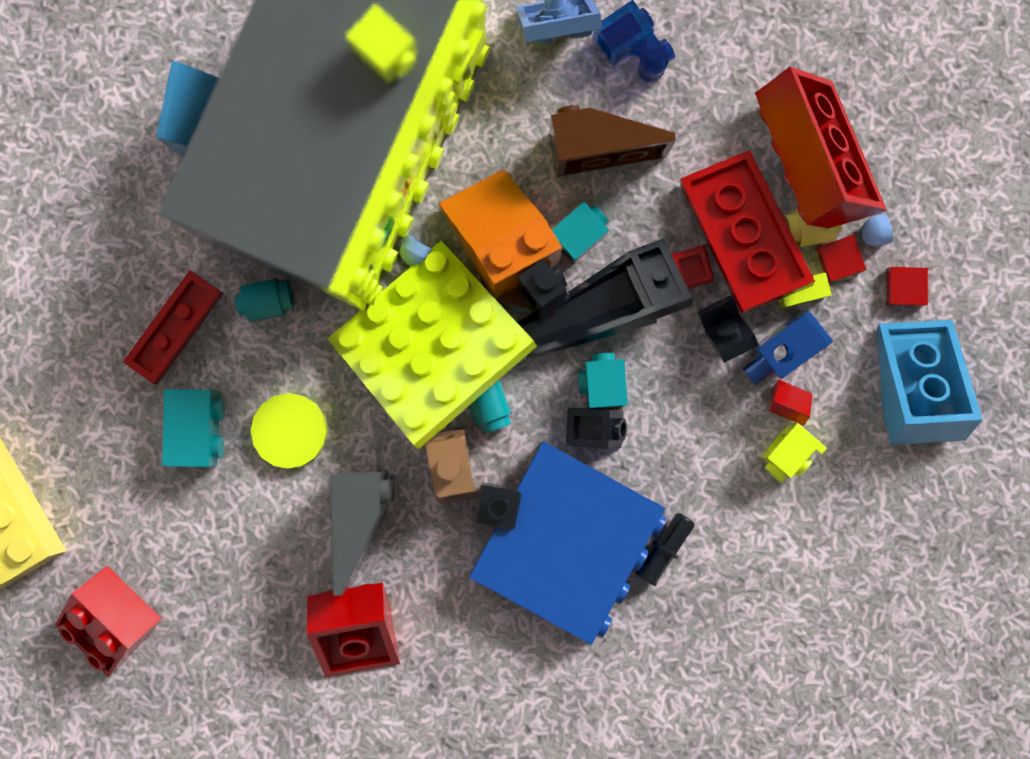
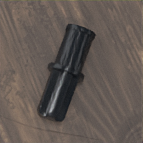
(665, 548)

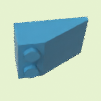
(925, 383)

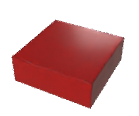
(841, 258)
(694, 266)
(907, 286)
(790, 402)

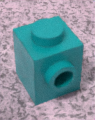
(604, 381)

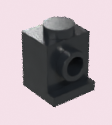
(542, 289)

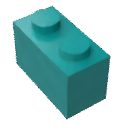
(192, 427)

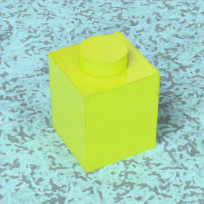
(383, 45)

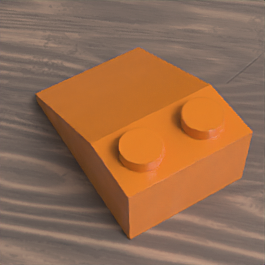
(500, 231)

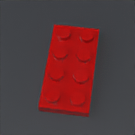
(746, 232)

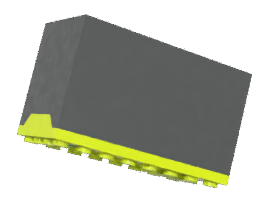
(313, 152)

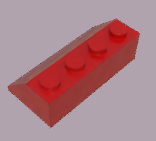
(818, 149)

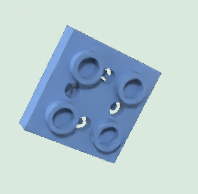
(555, 18)

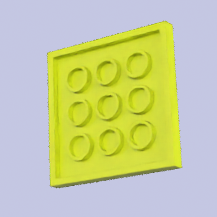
(431, 344)

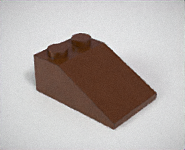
(600, 140)

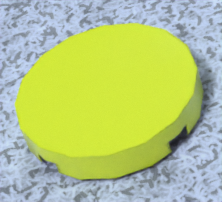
(289, 430)

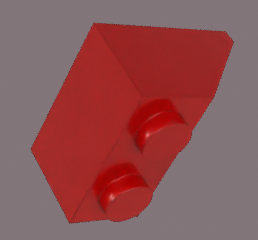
(352, 630)

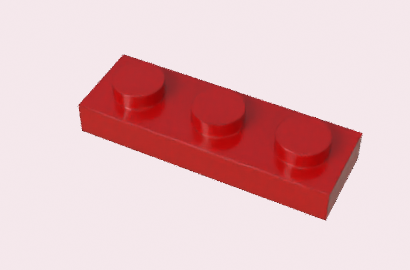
(173, 327)

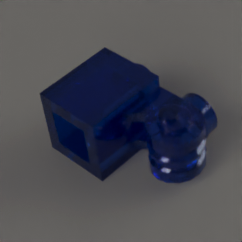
(631, 33)

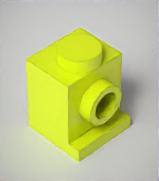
(791, 452)

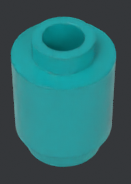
(264, 300)
(491, 409)

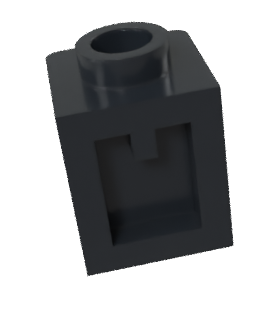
(727, 329)
(595, 428)
(498, 506)

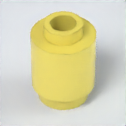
(807, 234)

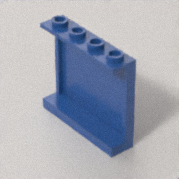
(570, 544)

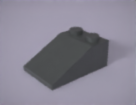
(357, 511)

